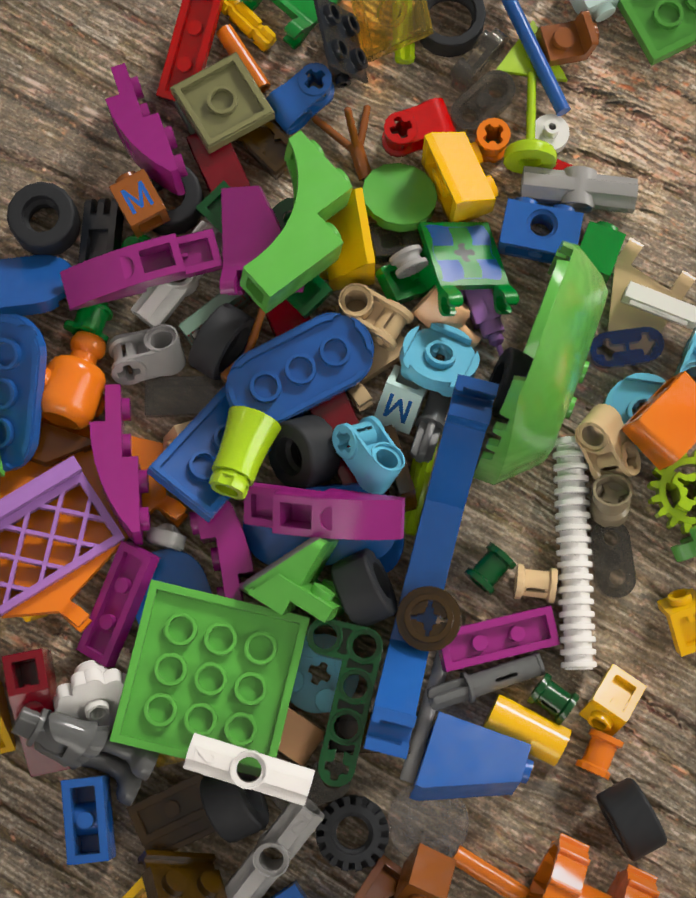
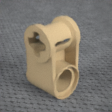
(381, 315)
(605, 444)

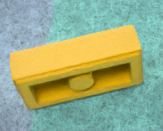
(519, 722)

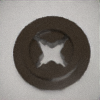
(444, 607)

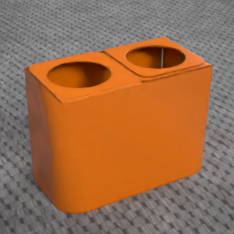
(666, 422)

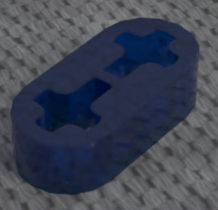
(625, 338)

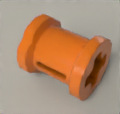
(492, 129)
(599, 753)

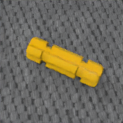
(249, 24)

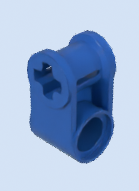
(297, 101)

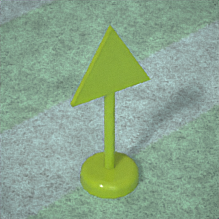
(530, 150)

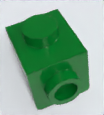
(406, 288)

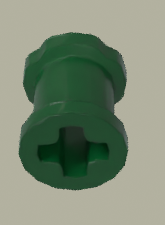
(490, 568)
(553, 698)

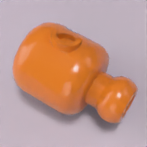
(75, 383)

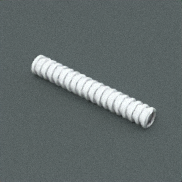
(574, 555)

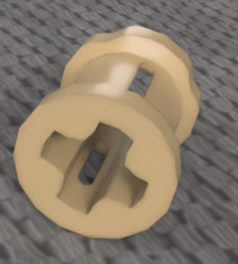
(535, 583)

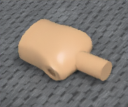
(428, 312)

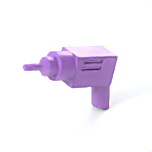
(484, 316)

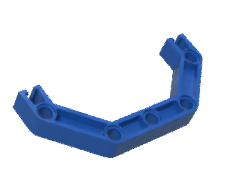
(430, 560)

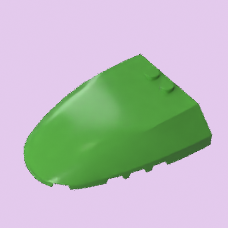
(559, 354)

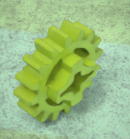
(676, 484)

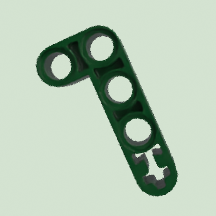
(343, 704)

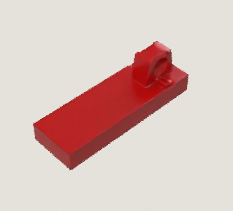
(189, 43)

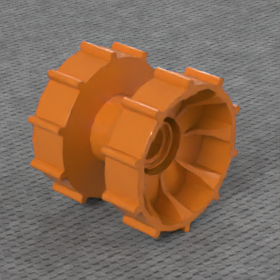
(564, 872)

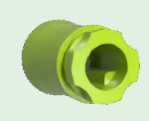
(242, 450)

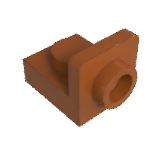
(569, 40)

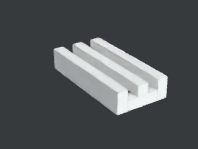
(660, 305)

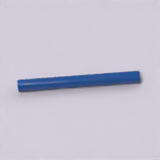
(536, 57)

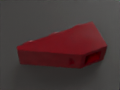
(32, 684)

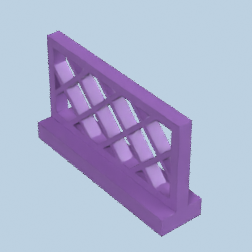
(36, 496)

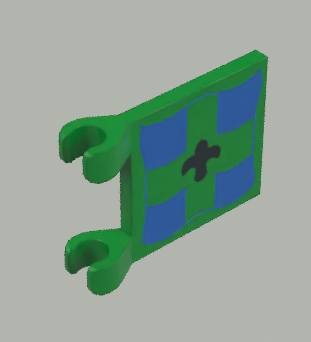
(465, 259)

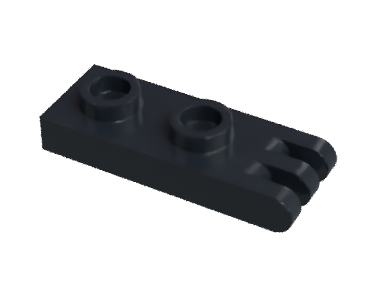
(100, 228)

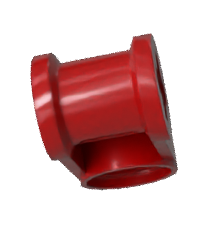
(415, 123)

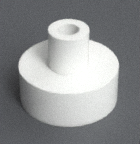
(552, 130)

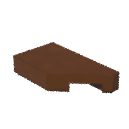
(58, 444)

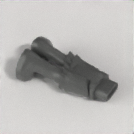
(86, 744)

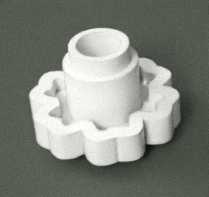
(91, 694)

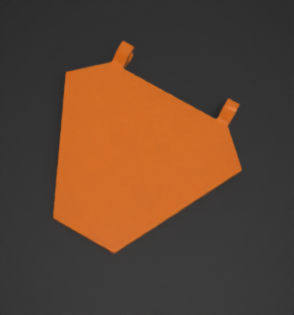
(58, 597)

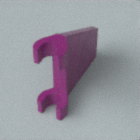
(247, 231)

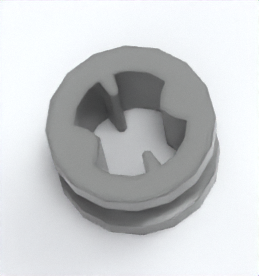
(408, 261)

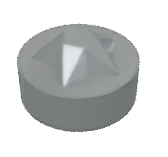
(166, 537)

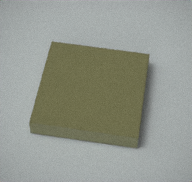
(222, 102)

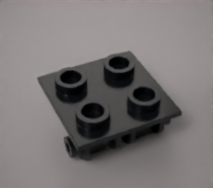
(341, 43)

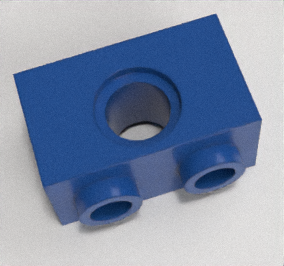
(520, 241)
(88, 819)

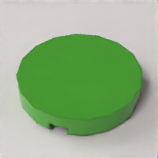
(399, 197)

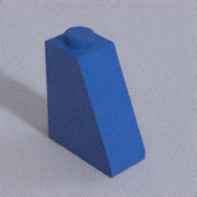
(469, 762)

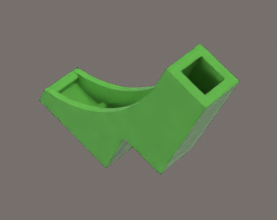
(306, 242)

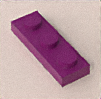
(118, 603)
(501, 638)

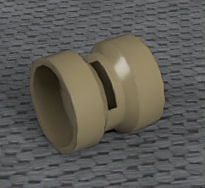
(611, 500)

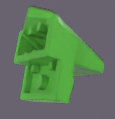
(294, 582)

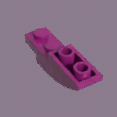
(144, 133)
(140, 266)
(117, 468)
(325, 513)
(232, 551)

